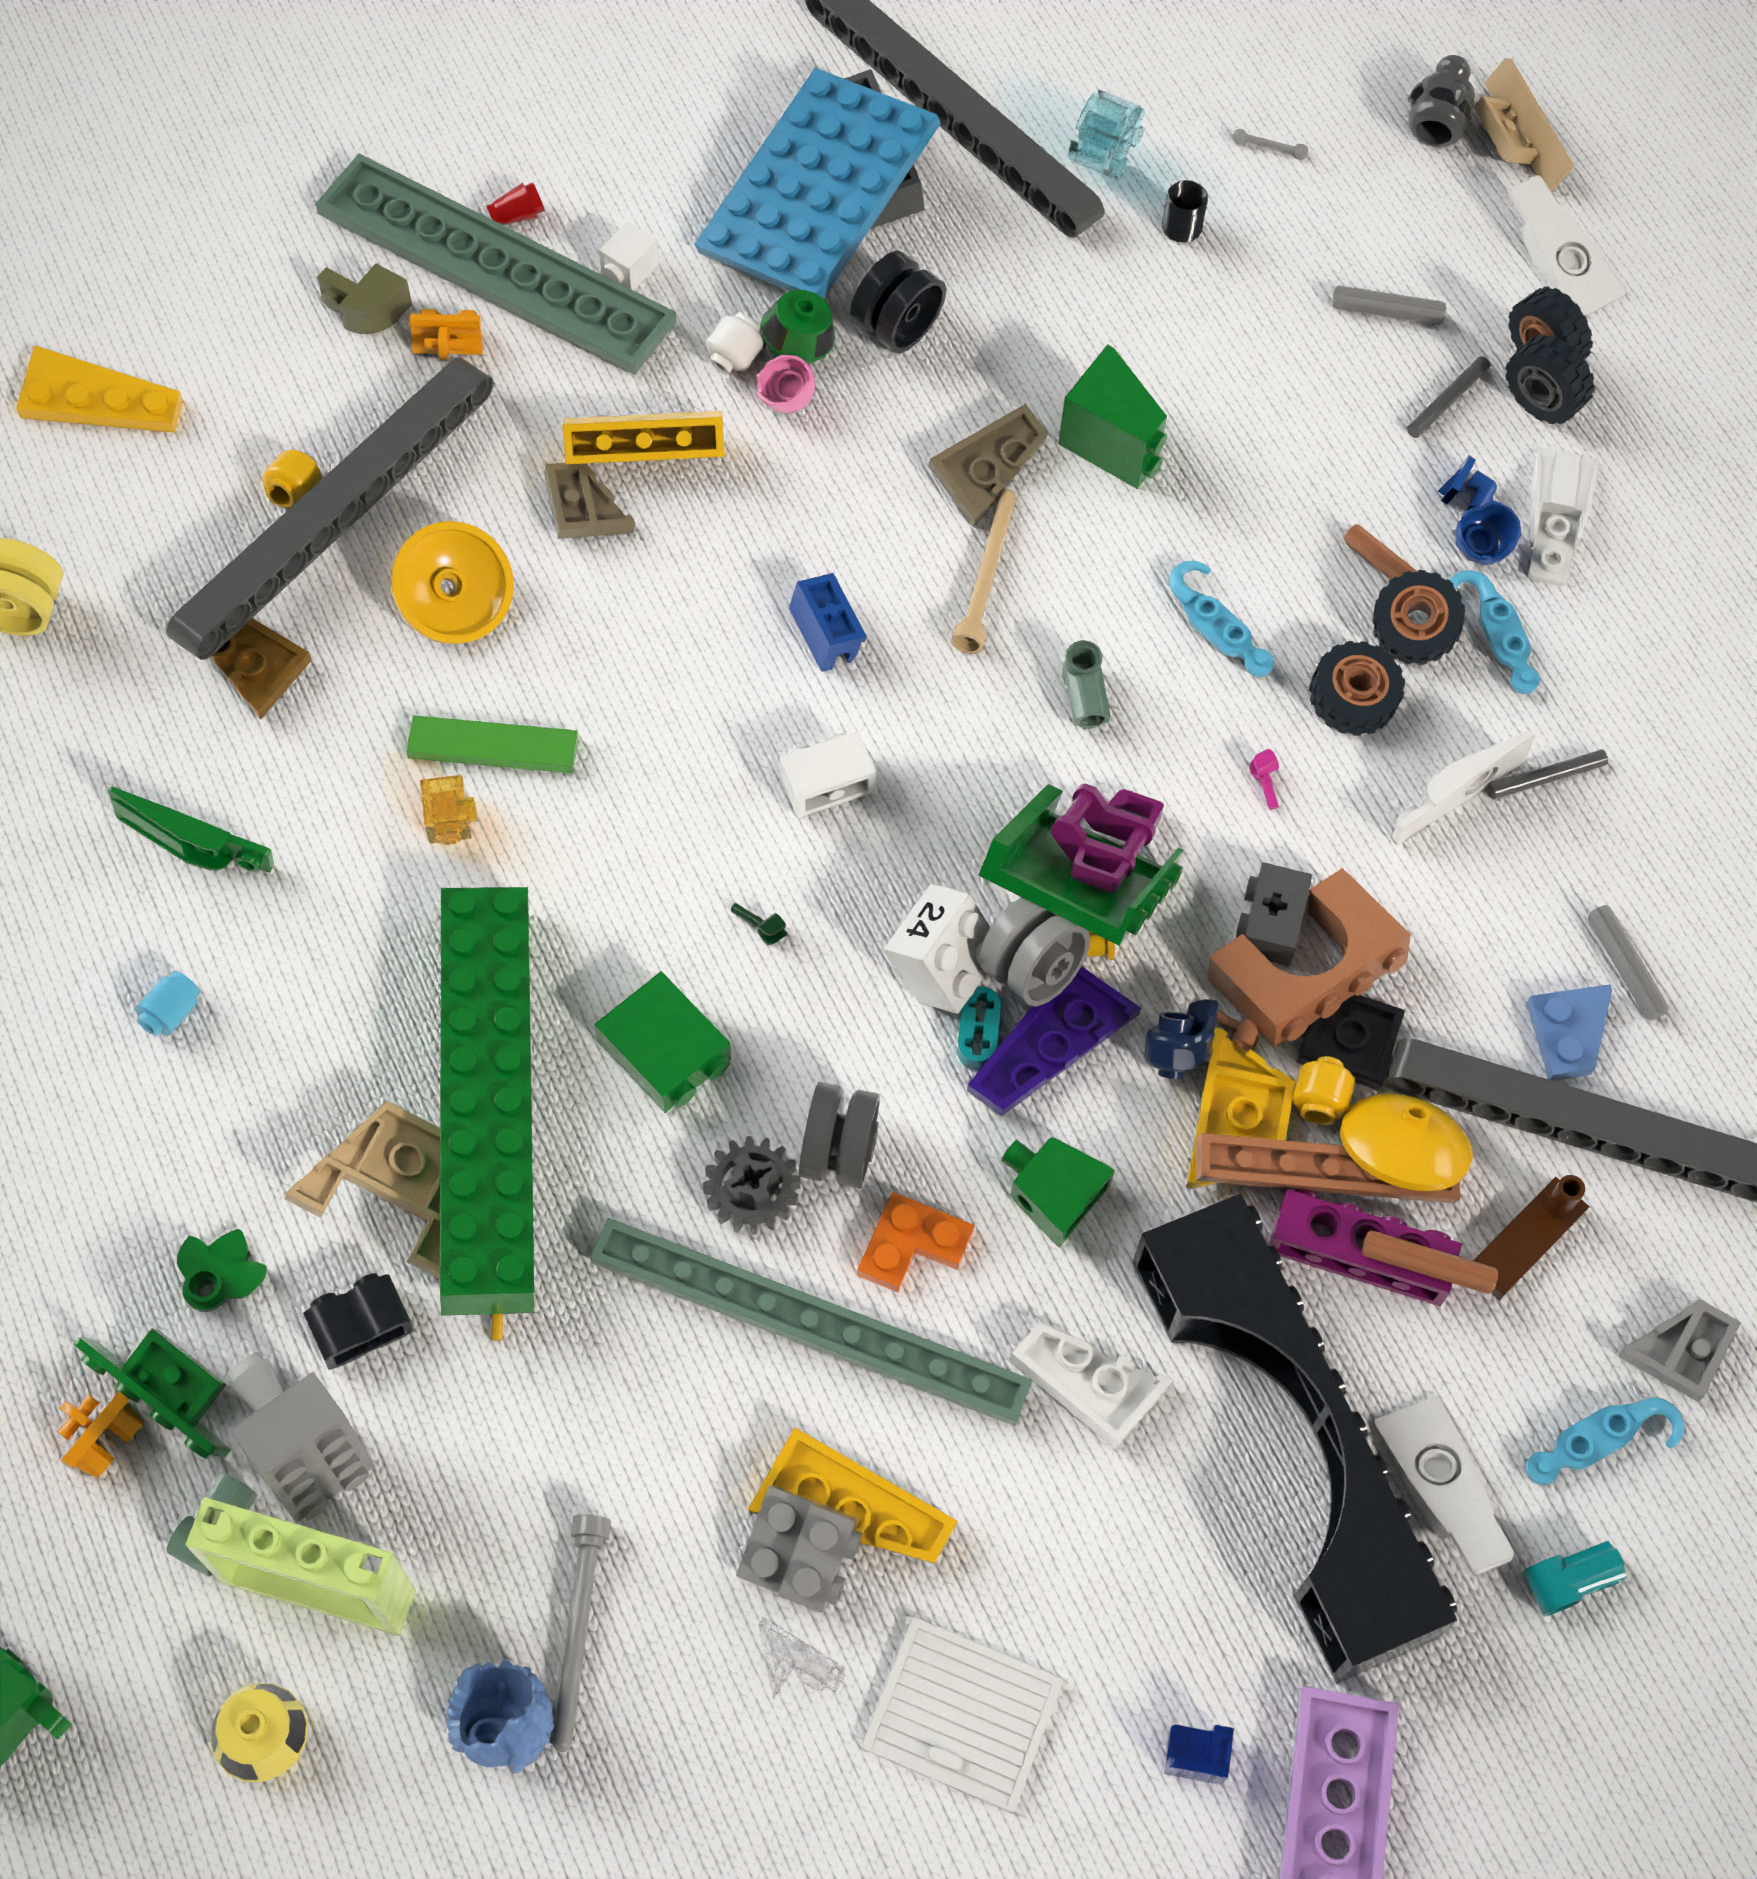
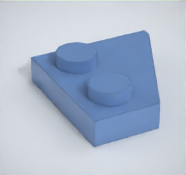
(1570, 1029)

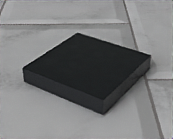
(1358, 1035)

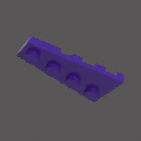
(1051, 1041)

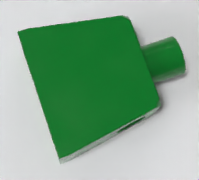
(1056, 1185)

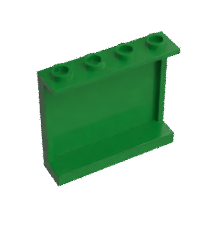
(1034, 866)

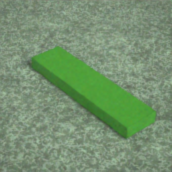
(492, 744)

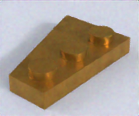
(260, 665)

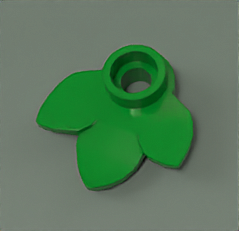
(220, 1264)

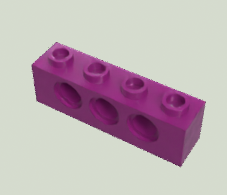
(1341, 1254)

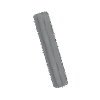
(1389, 305)
(1628, 962)

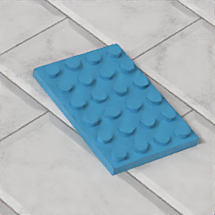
(817, 184)

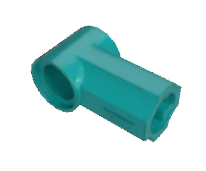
(1564, 1581)

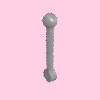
(1299, 151)

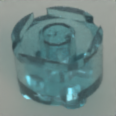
(1106, 133)

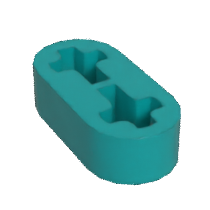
(988, 1028)

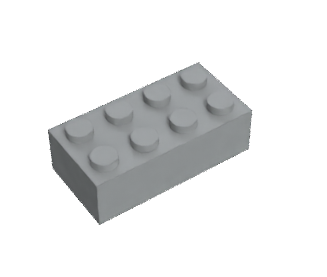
(304, 1448)

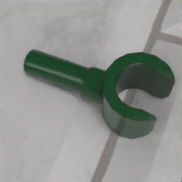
(769, 930)

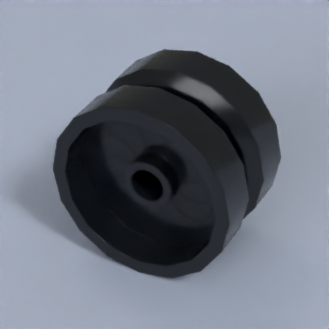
(898, 301)

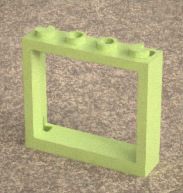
(301, 1566)

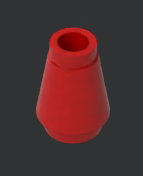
(517, 205)

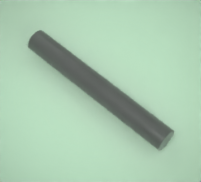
(1448, 397)
(1547, 774)

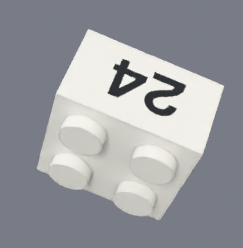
(941, 948)

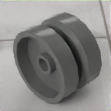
(834, 1134)

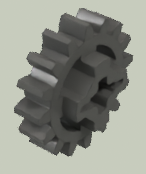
(766, 1175)

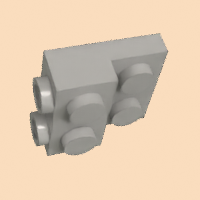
(799, 1549)

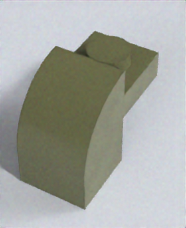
(369, 305)

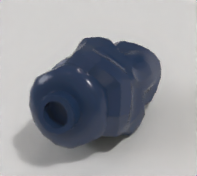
(1182, 1039)

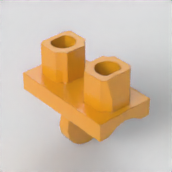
(446, 333)
(85, 1452)

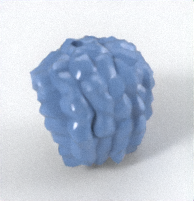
(499, 1715)

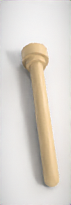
(970, 632)

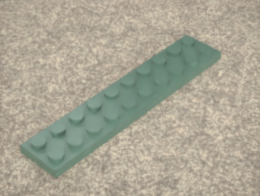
(497, 263)

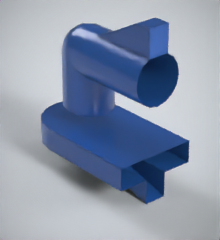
(1484, 486)

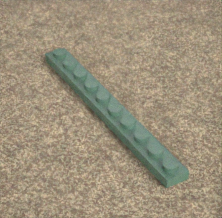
(811, 1321)

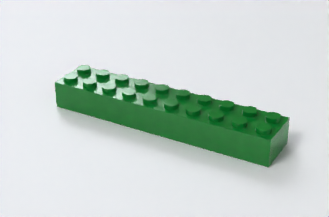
(485, 1103)

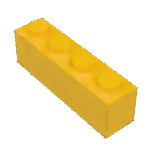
(643, 437)

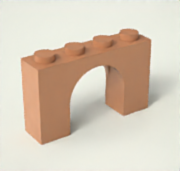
(1288, 1003)

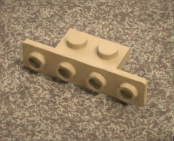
(1521, 126)

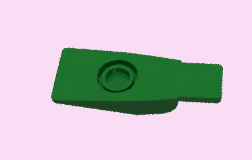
(188, 837)

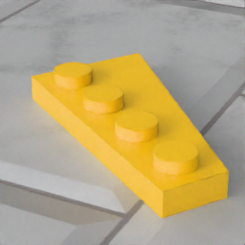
(90, 394)
(886, 1512)

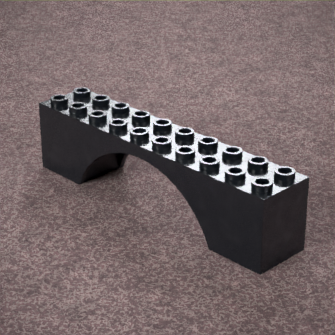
(1226, 1291)

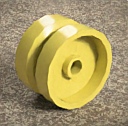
(27, 587)

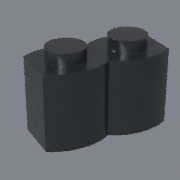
(358, 1320)

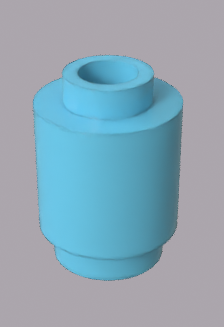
(167, 1004)

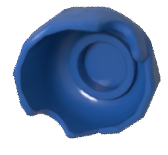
(1488, 533)

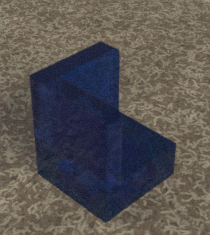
(1199, 1753)

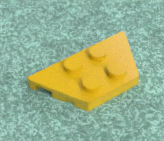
(1241, 1098)

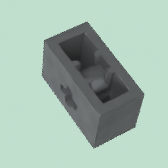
(1280, 892)

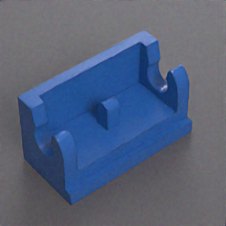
(826, 620)

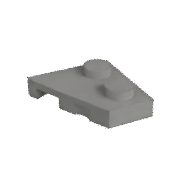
(1685, 1348)

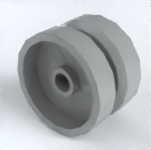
(1033, 952)

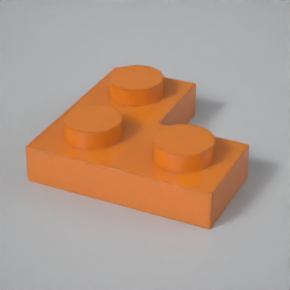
(909, 1230)

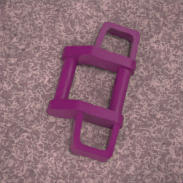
(1096, 861)

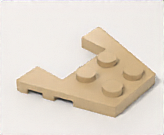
(392, 1158)

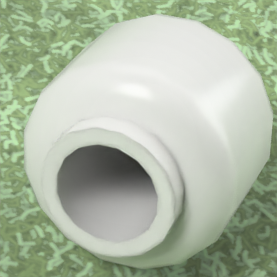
(735, 343)

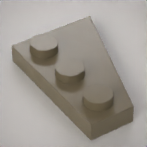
(988, 461)

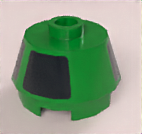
(799, 326)

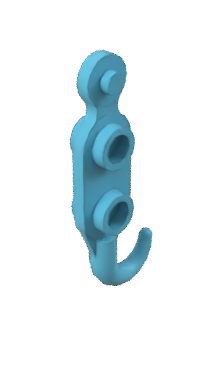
(1218, 623)
(1502, 631)
(1600, 1436)

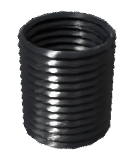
(1184, 211)

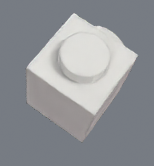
(629, 256)

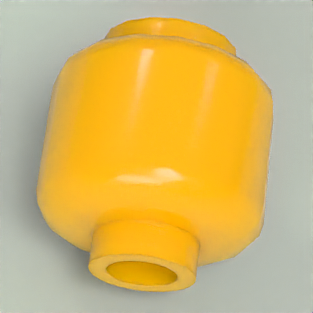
(290, 477)
(1323, 1090)

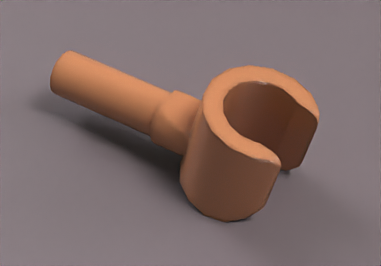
(1245, 1031)

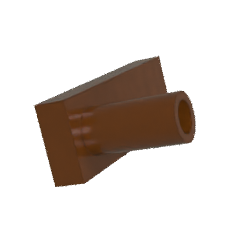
(1534, 1231)

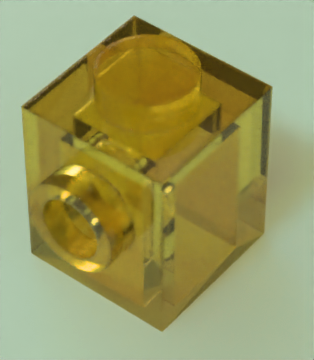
(447, 809)

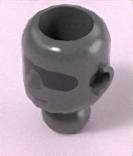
(1442, 103)

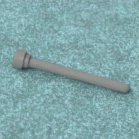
(589, 1537)

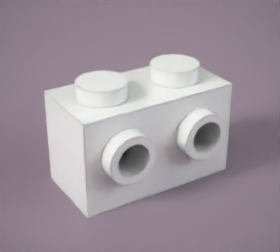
(827, 773)

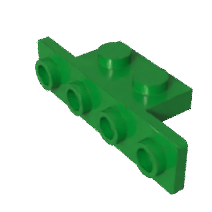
(168, 1382)

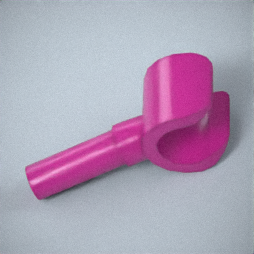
(1260, 768)

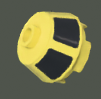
(259, 1732)

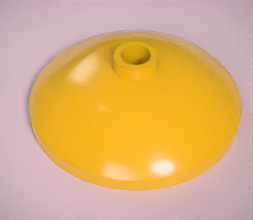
(474, 567)
(1406, 1142)

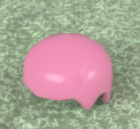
(786, 384)

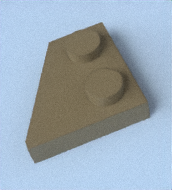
(582, 503)

